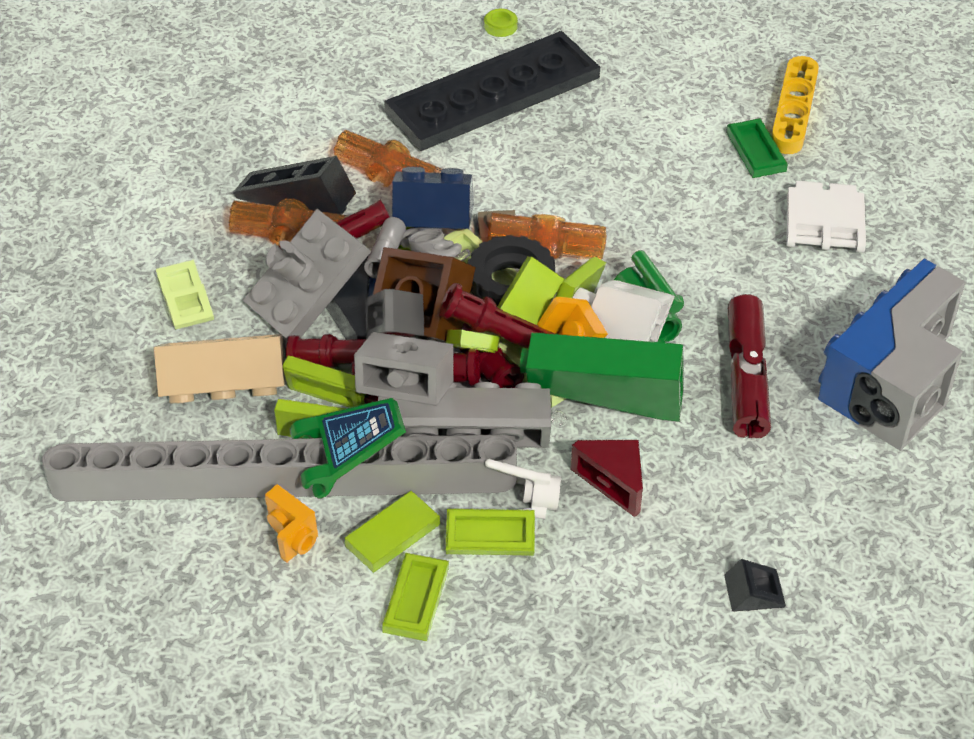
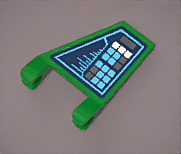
(348, 439)

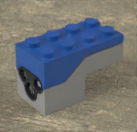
(893, 360)

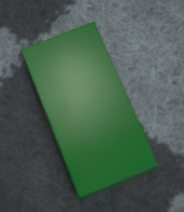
(756, 148)

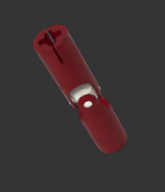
(748, 367)

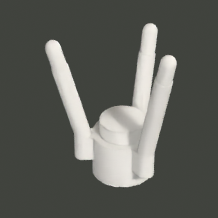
(539, 488)

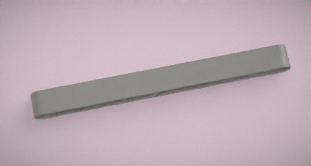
(255, 466)

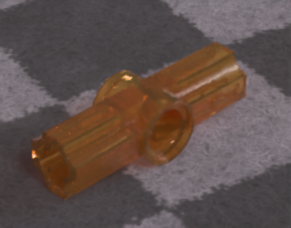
(376, 159)
(271, 221)
(553, 232)

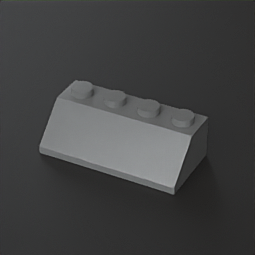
(484, 410)

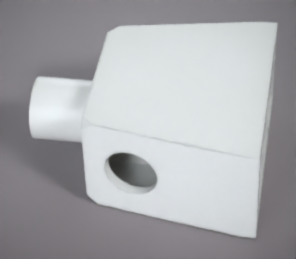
(629, 310)

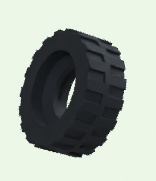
(502, 254)

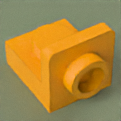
(572, 318)
(292, 522)

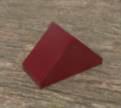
(612, 469)

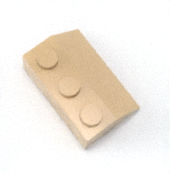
(220, 367)

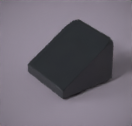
(753, 587)

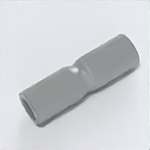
(390, 237)

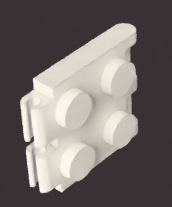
(826, 216)

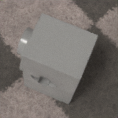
(404, 368)

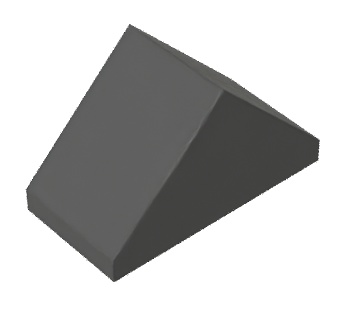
(395, 313)

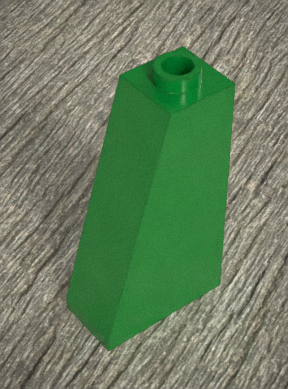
(609, 372)

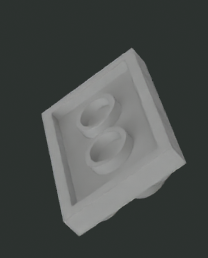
(305, 275)

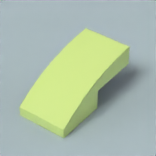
(184, 294)

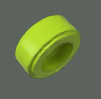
(500, 22)

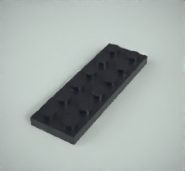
(491, 90)

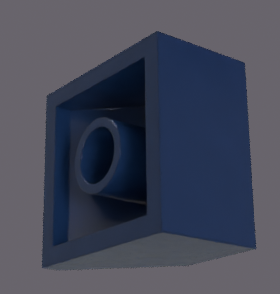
(433, 198)

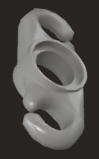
(429, 241)

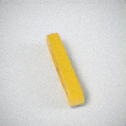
(795, 104)

